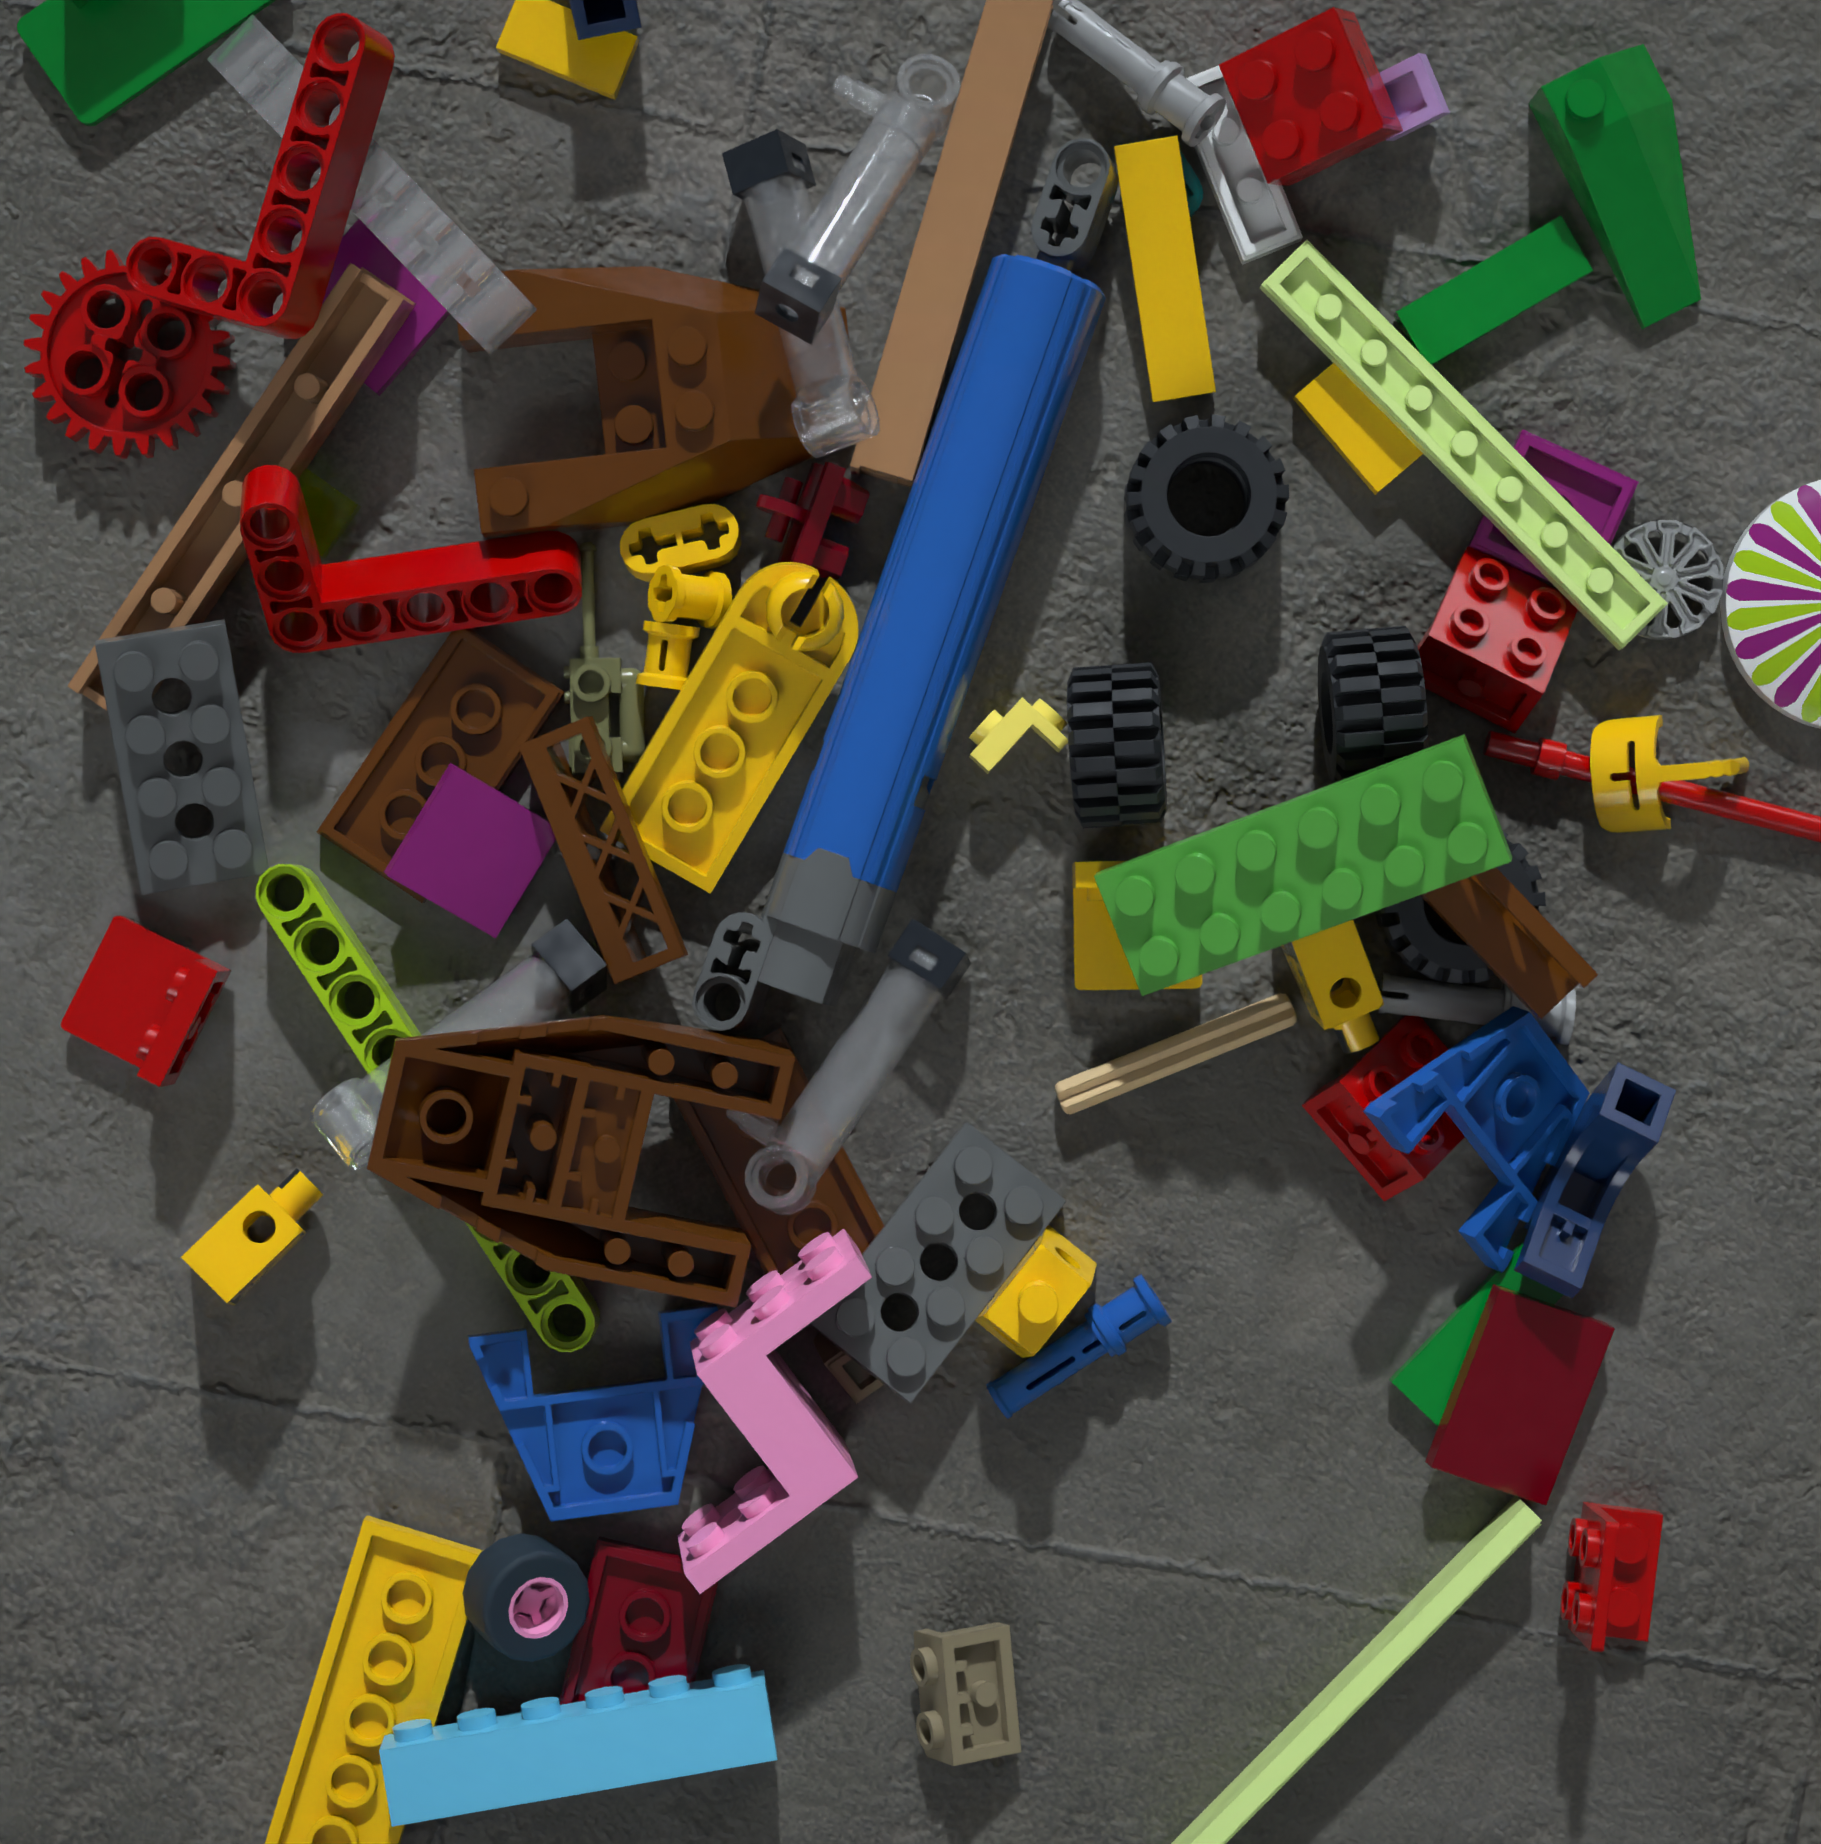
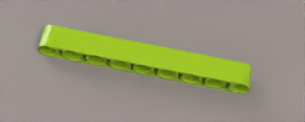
(365, 1037)

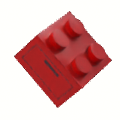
(1310, 97)

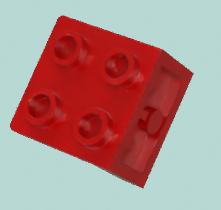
(1495, 639)
(145, 1000)
(1341, 1104)
(1612, 1573)

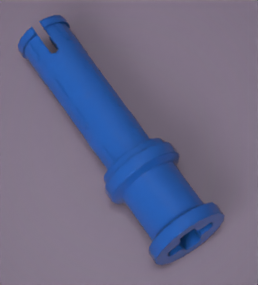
(1105, 1330)

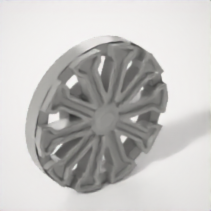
(1670, 578)

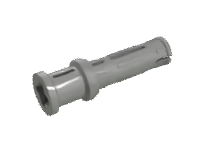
(1158, 85)
(1469, 1004)

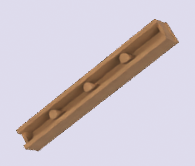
(952, 236)
(281, 431)

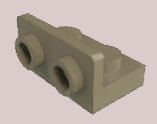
(966, 1693)

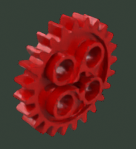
(74, 335)

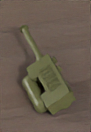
(593, 682)

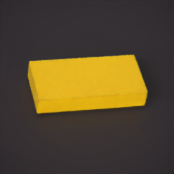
(547, 39)
(1357, 428)

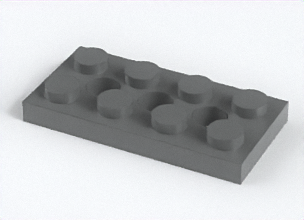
(211, 721)
(982, 1262)

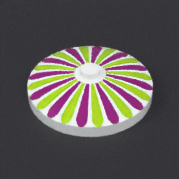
(1775, 605)

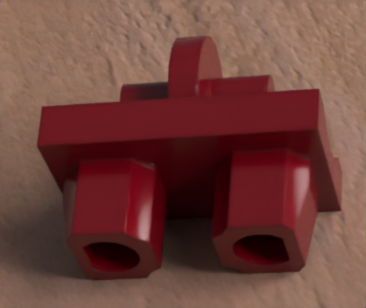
(823, 495)

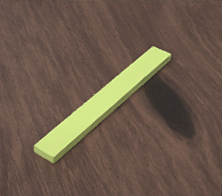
(1463, 445)
(1363, 1676)

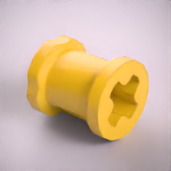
(689, 596)
(667, 654)

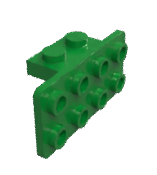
(117, 49)

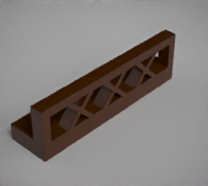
(589, 856)
(1512, 939)

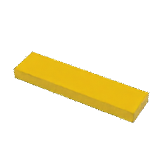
(1164, 268)

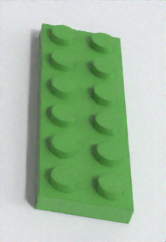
(1304, 865)

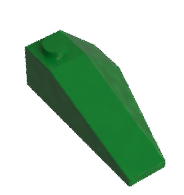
(1623, 162)

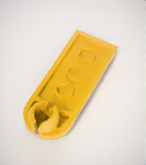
(738, 721)

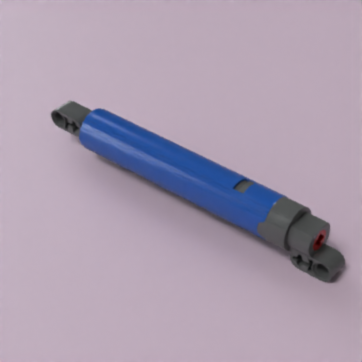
(927, 613)

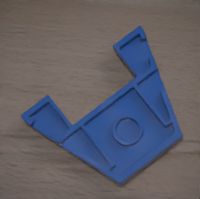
(1511, 1103)
(605, 1443)

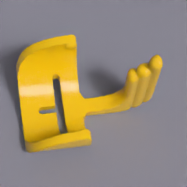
(1611, 755)

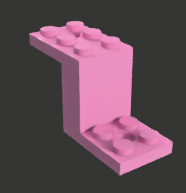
(771, 1409)

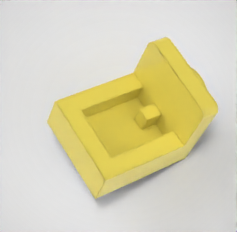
(999, 734)

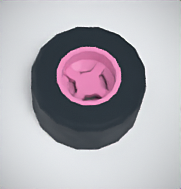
(549, 1601)

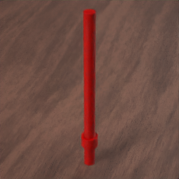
(1552, 759)

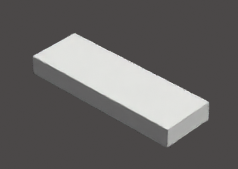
(1253, 211)

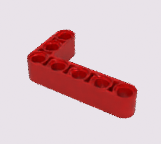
(289, 201)
(392, 594)

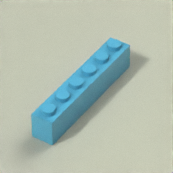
(577, 1745)

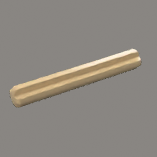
(1175, 1053)

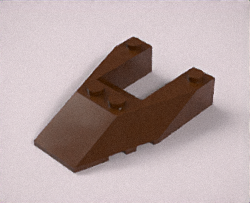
(686, 398)
(544, 1133)

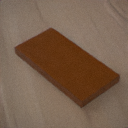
(463, 711)
(777, 1239)

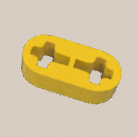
(677, 527)

